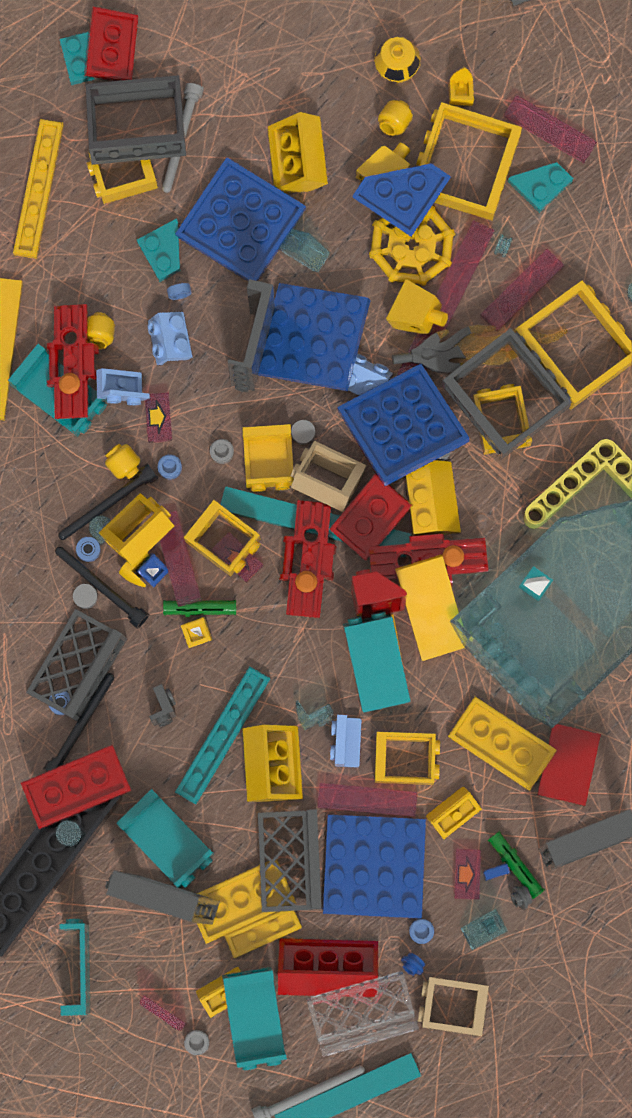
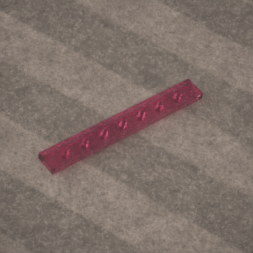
(457, 279)

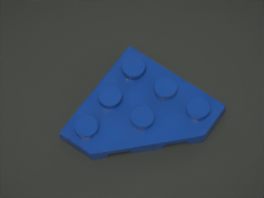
(403, 194)

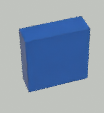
(496, 872)

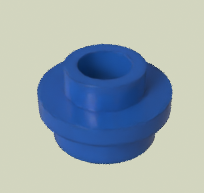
(413, 964)

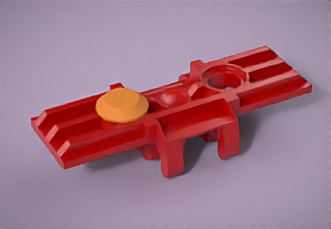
(72, 387)
(459, 555)
(316, 561)

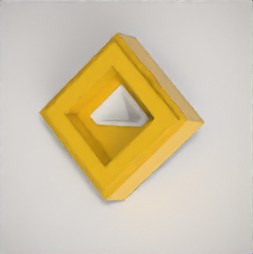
(196, 632)

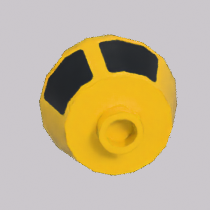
(397, 59)

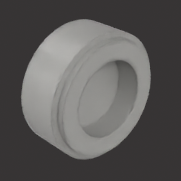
(303, 432)
(221, 451)
(85, 596)
(196, 1042)

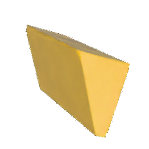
(453, 812)
(213, 995)

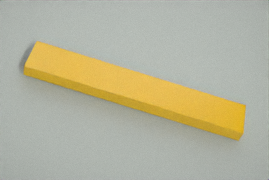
(38, 189)
(9, 313)

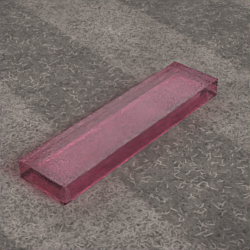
(550, 129)
(522, 290)
(179, 564)
(367, 800)

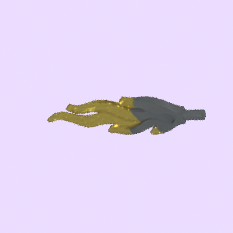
(462, 345)

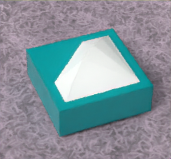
(536, 583)

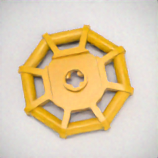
(413, 258)

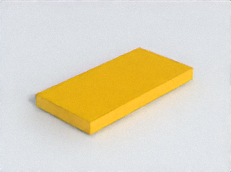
(430, 606)
(502, 743)
(241, 901)

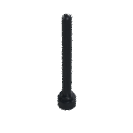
(145, 476)
(136, 615)
(81, 724)

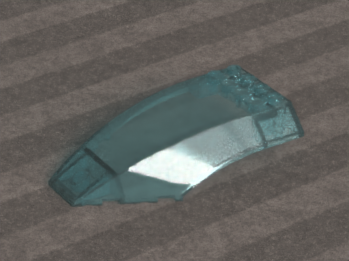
(580, 628)

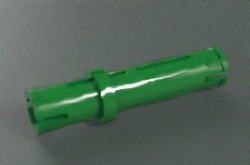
(202, 607)
(515, 864)

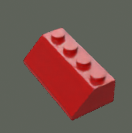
(376, 593)
(324, 965)

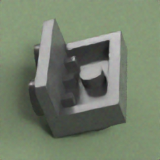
(166, 702)

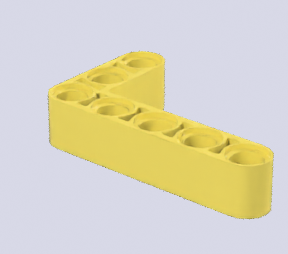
(582, 479)

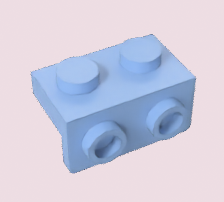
(169, 337)
(367, 375)
(120, 386)
(348, 739)

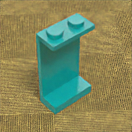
(31, 381)
(376, 661)
(166, 839)
(84, 1008)
(254, 1018)

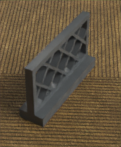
(96, 670)
(311, 860)

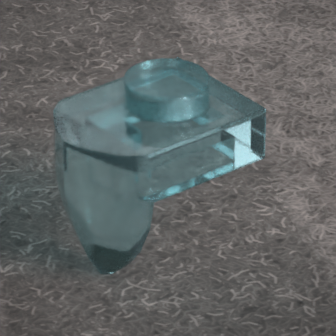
(319, 717)

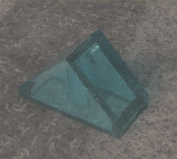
(305, 249)
(484, 929)

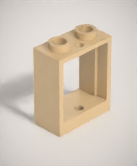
(331, 461)
(479, 1009)

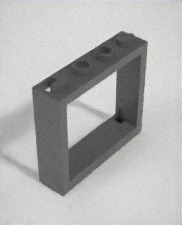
(141, 147)
(532, 361)
(587, 840)
(162, 897)

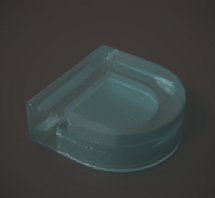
(96, 526)

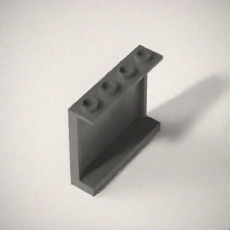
(261, 304)

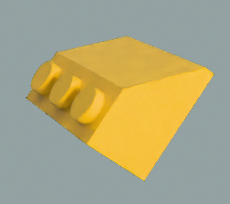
(297, 153)
(433, 500)
(272, 763)

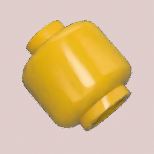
(395, 117)
(100, 330)
(122, 461)

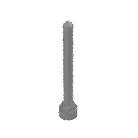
(193, 93)
(267, 1112)

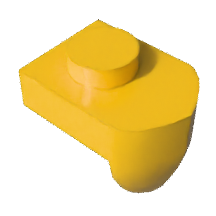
(461, 88)
(128, 572)

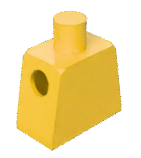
(384, 161)
(416, 310)

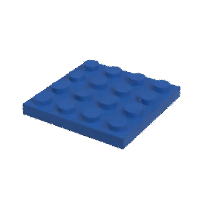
(240, 221)
(314, 336)
(403, 424)
(374, 866)

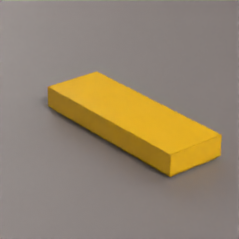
(262, 932)

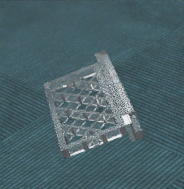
(367, 1032)

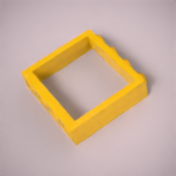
(480, 122)
(602, 313)

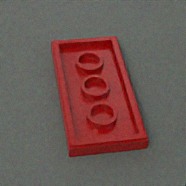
(75, 786)

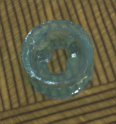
(503, 245)

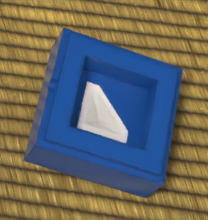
(152, 569)

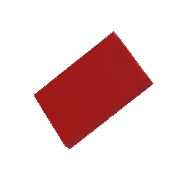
(111, 44)
(371, 517)
(571, 767)

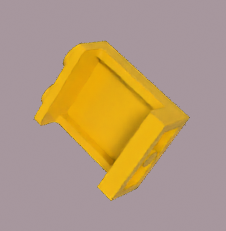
(268, 457)

